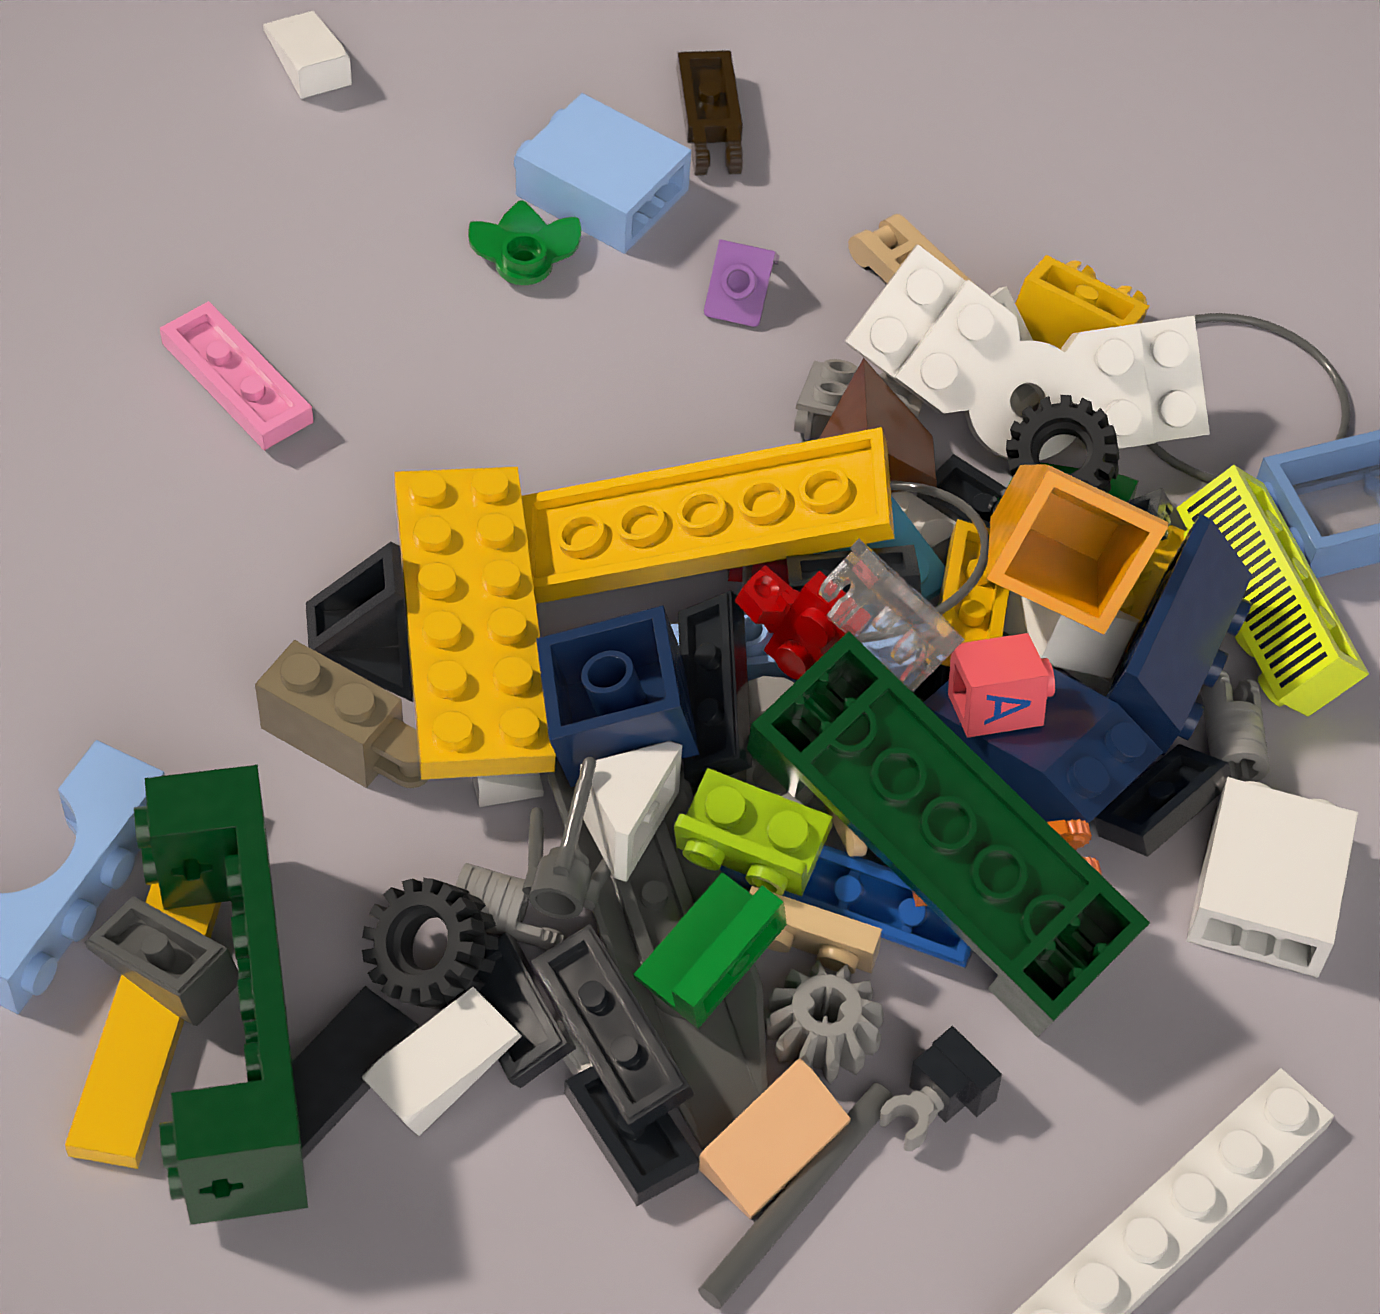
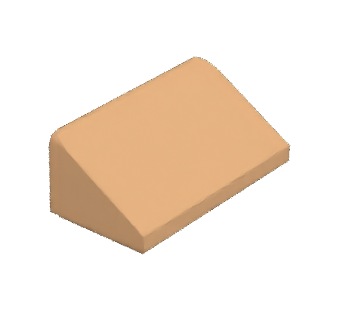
(773, 1139)

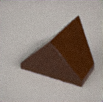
(873, 404)

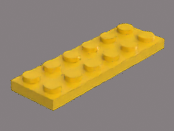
(709, 515)
(471, 623)

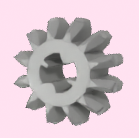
(828, 999)

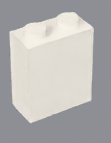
(1273, 877)

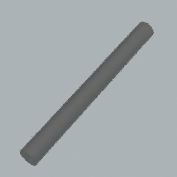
(792, 1200)

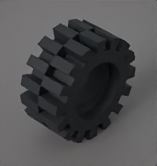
(1073, 420)
(396, 936)

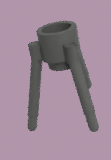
(562, 880)

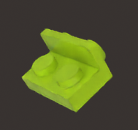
(752, 833)

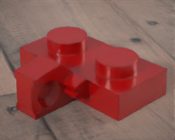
(795, 618)

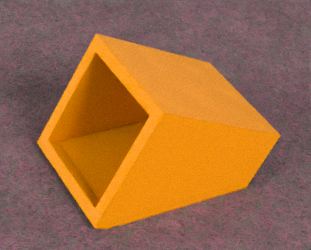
(1069, 545)

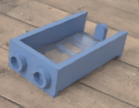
(1330, 500)

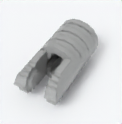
(1236, 727)
(507, 905)

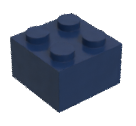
(615, 689)

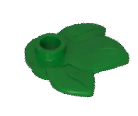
(524, 244)

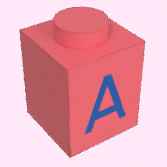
(999, 685)

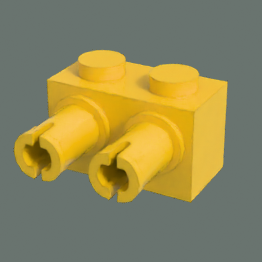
(1067, 301)

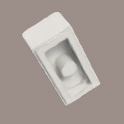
(309, 54)
(441, 1060)

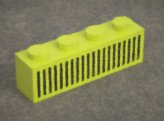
(1291, 622)

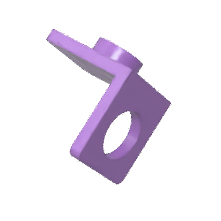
(739, 283)

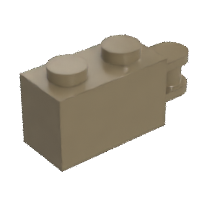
(337, 718)

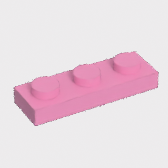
(236, 375)

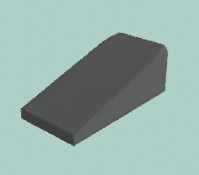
(166, 959)

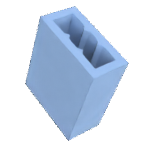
(602, 171)

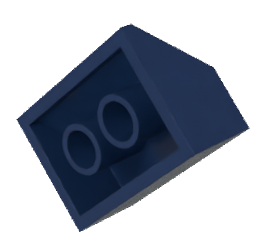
(1182, 636)

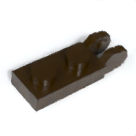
(710, 107)

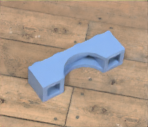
(48, 917)

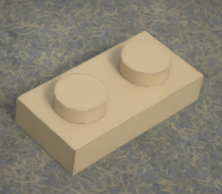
(828, 935)

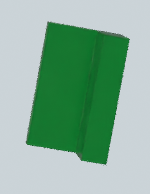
(712, 948)

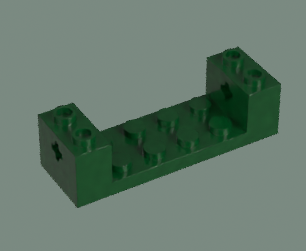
(947, 829)
(240, 1143)

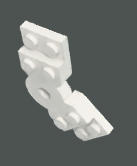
(966, 355)

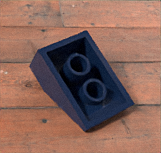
(1070, 763)

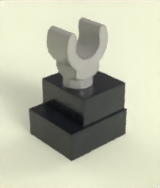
(943, 1083)

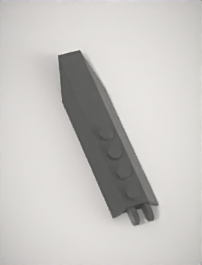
(728, 1051)

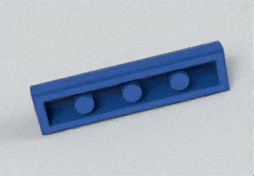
(877, 898)

